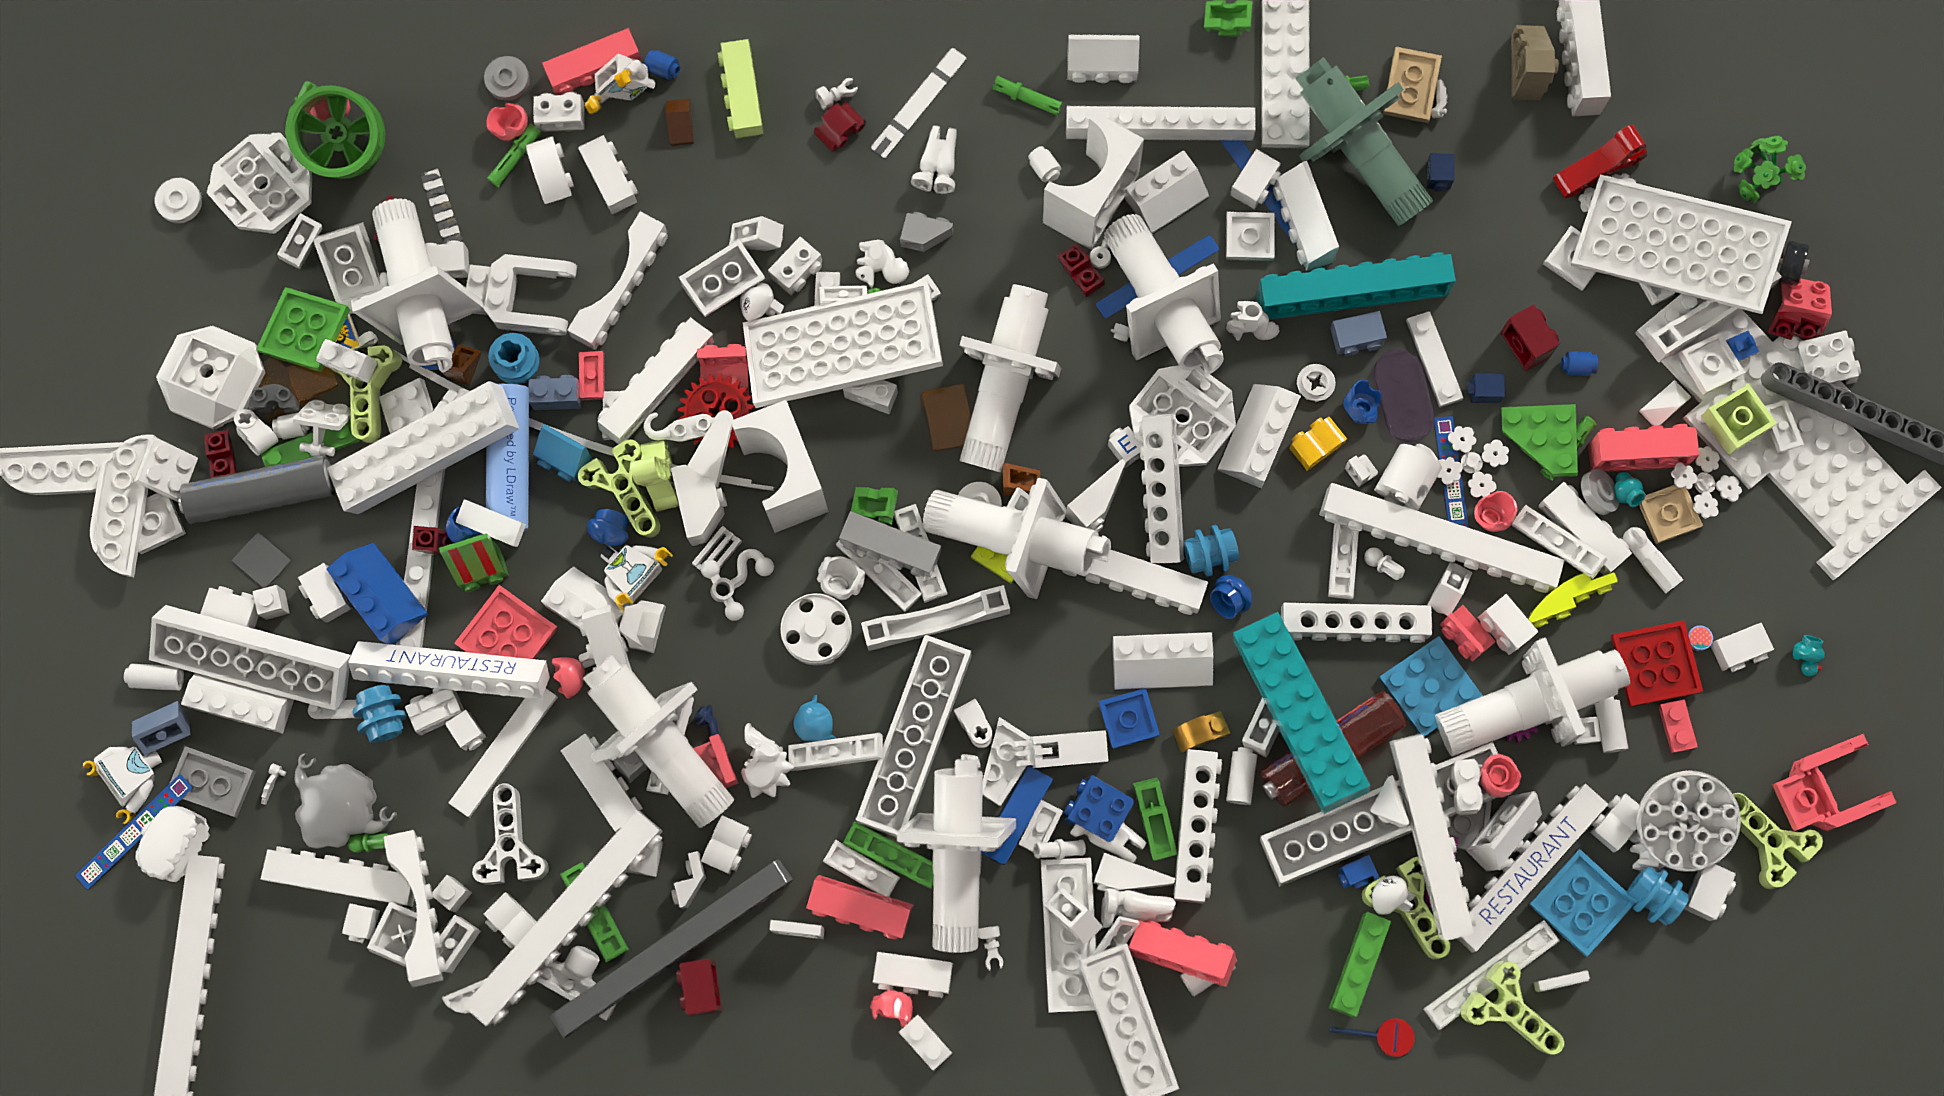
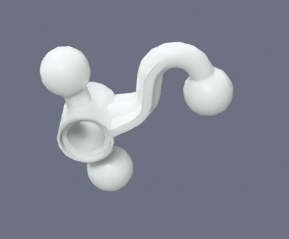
(711, 569)

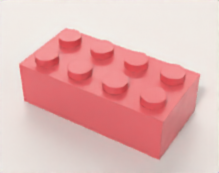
(1643, 449)

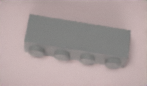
(890, 545)

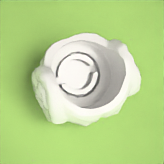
(840, 577)

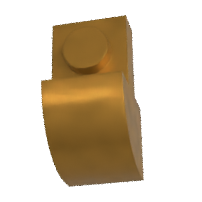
(1200, 731)

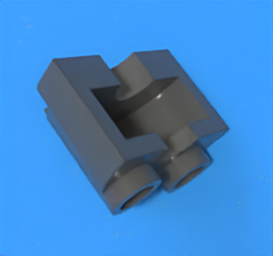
(273, 396)

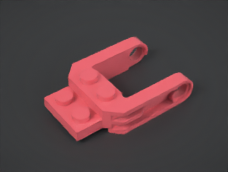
(1807, 795)

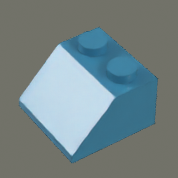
(560, 453)

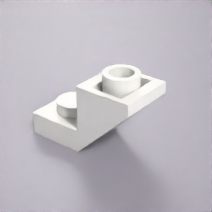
(687, 889)

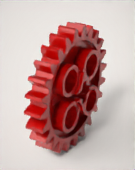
(696, 404)

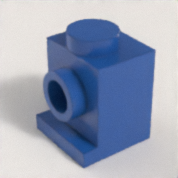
(1357, 873)

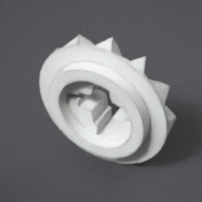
(1312, 372)

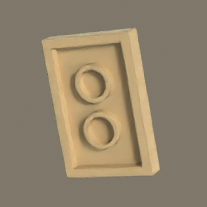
(1418, 76)

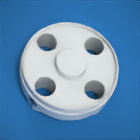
(816, 629)

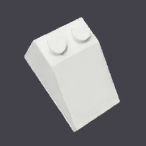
(348, 263)
(1093, 504)

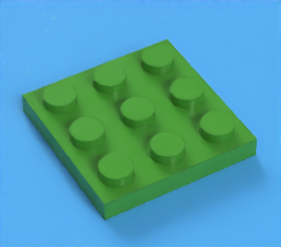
(300, 328)

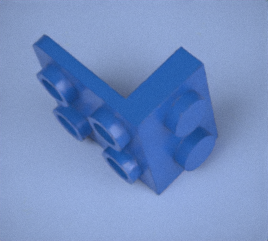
(1098, 808)

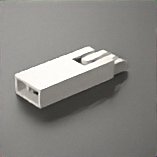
(1072, 749)

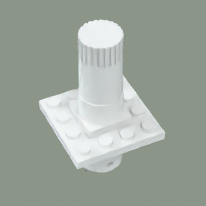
(419, 296)
(1168, 307)
(1008, 366)
(1029, 537)
(1546, 696)
(649, 730)
(957, 838)

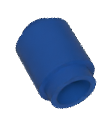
(662, 64)
(1579, 363)

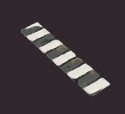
(441, 206)

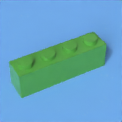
(1359, 964)

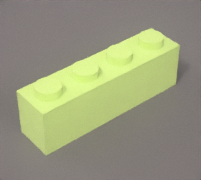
(741, 87)

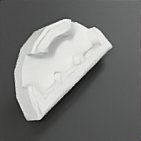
(459, 998)

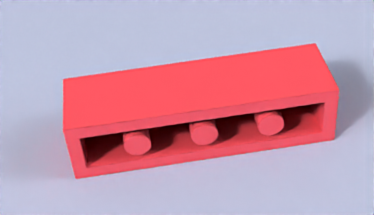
(580, 65)
(860, 907)
(1183, 953)

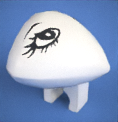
(758, 301)
(1390, 894)

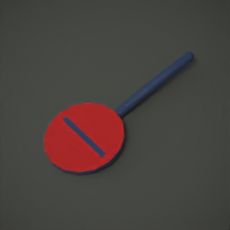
(1393, 1036)

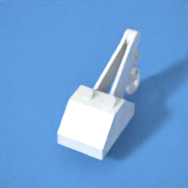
(698, 483)

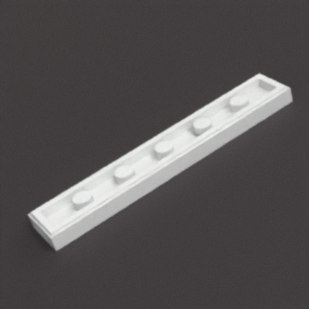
(501, 753)
(1520, 952)

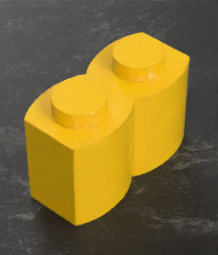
(1317, 443)

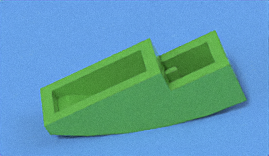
(1155, 818)

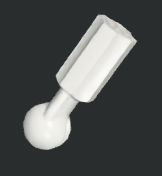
(1652, 559)

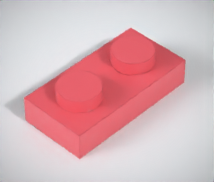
(591, 375)
(1677, 726)

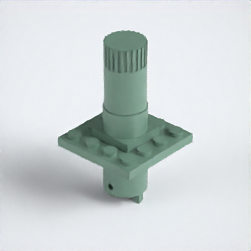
(1361, 138)

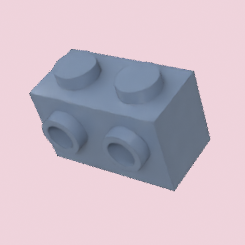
(1358, 333)
(554, 393)
(160, 728)

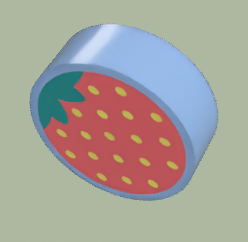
(1700, 638)

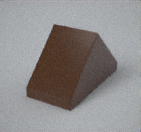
(679, 122)
(464, 365)

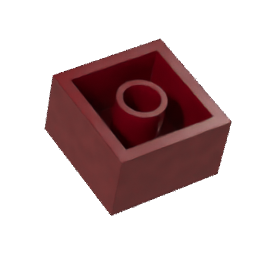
(1530, 337)
(699, 988)

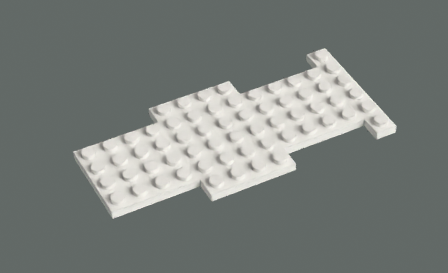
(1831, 477)

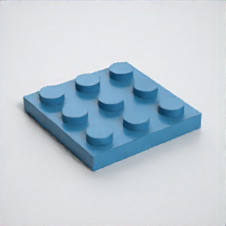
(1428, 685)
(1582, 903)

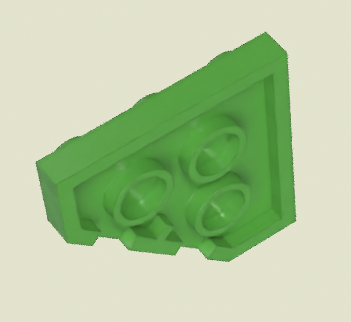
(1545, 435)

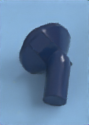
(705, 716)

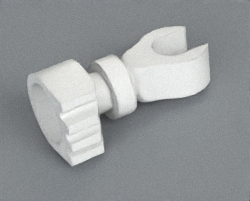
(826, 98)
(991, 944)

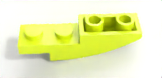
(1561, 600)

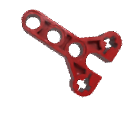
(1619, 152)

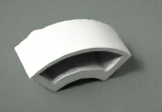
(548, 170)

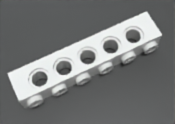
(1156, 549)
(1417, 615)
(1183, 888)

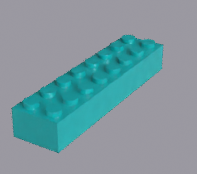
(1356, 286)
(1301, 713)

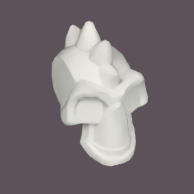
(766, 767)

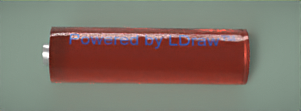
(1363, 730)

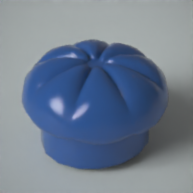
(608, 527)
(1231, 596)

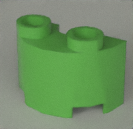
(1228, 18)
(875, 504)

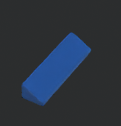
(1021, 806)

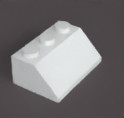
(1103, 58)
(1166, 192)
(721, 278)
(577, 594)
(1505, 831)

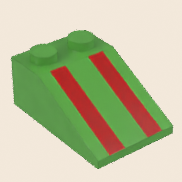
(475, 562)

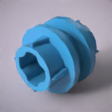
(505, 348)
(1211, 550)
(378, 710)
(1658, 896)

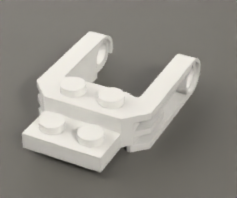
(497, 290)

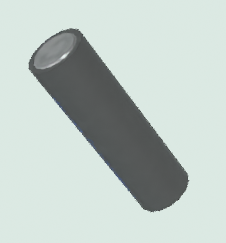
(256, 490)

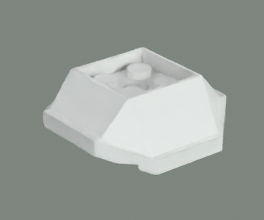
(242, 171)
(224, 393)
(1197, 396)

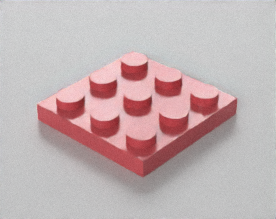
(506, 628)

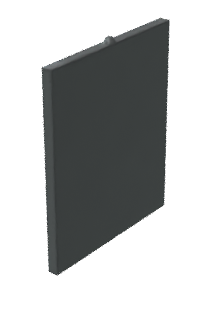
(261, 560)

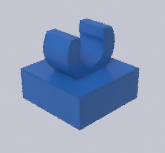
(1743, 346)

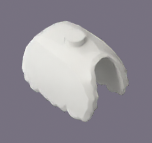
(169, 841)

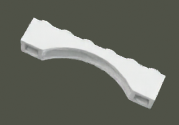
(593, 322)
(1689, 327)
(914, 625)
(422, 958)

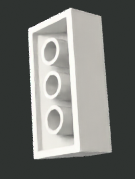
(1306, 217)
(1258, 433)
(1162, 661)
(237, 702)

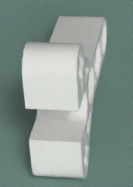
(497, 856)

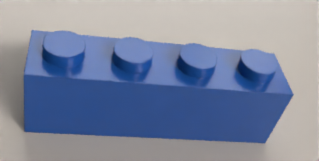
(377, 592)

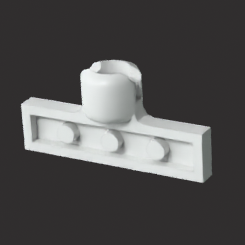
(573, 975)

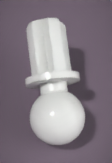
(1375, 557)

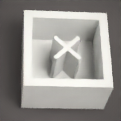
(394, 933)

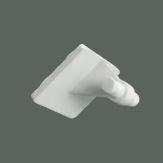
(321, 417)

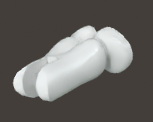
(940, 158)
(1115, 846)
(1135, 906)

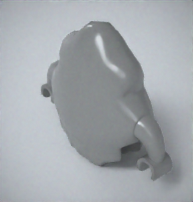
(336, 805)

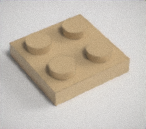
(1669, 513)

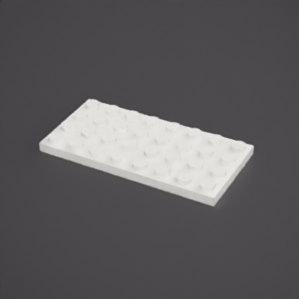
(1681, 243)
(842, 344)

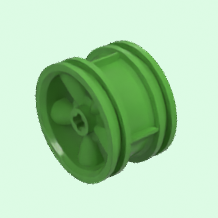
(300, 121)

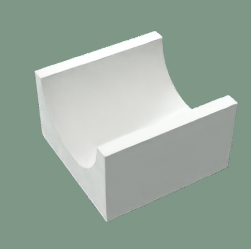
(1086, 209)
(776, 433)

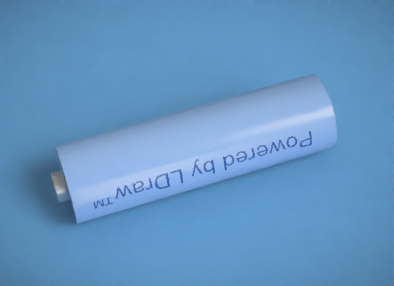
(509, 462)

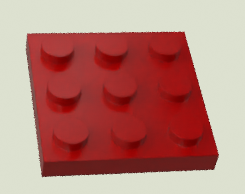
(1658, 663)

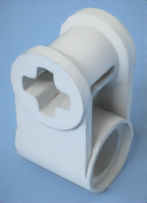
(254, 432)
(973, 720)

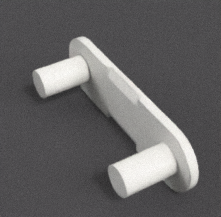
(343, 711)

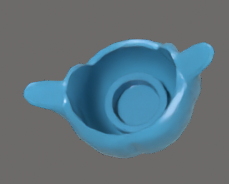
(813, 722)

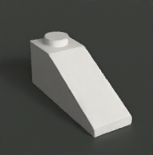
(1124, 875)

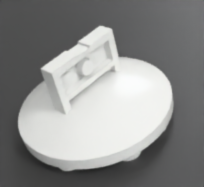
(1688, 821)

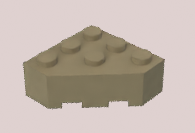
(1532, 62)

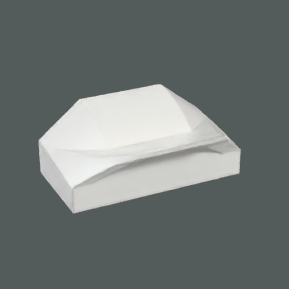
(642, 625)

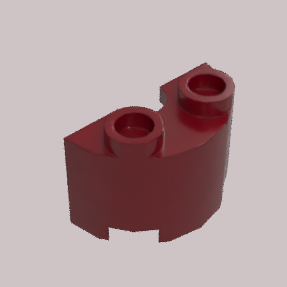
(838, 124)

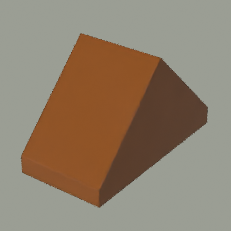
(1018, 476)

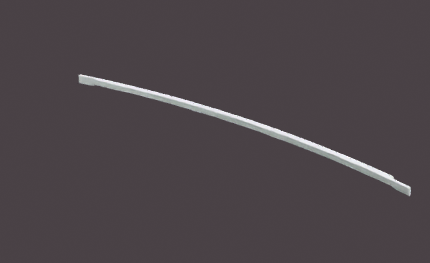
(587, 443)

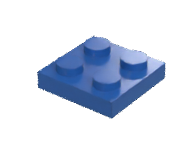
(1129, 718)

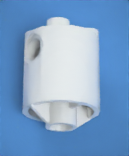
(1409, 476)

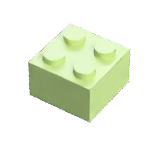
(1738, 419)

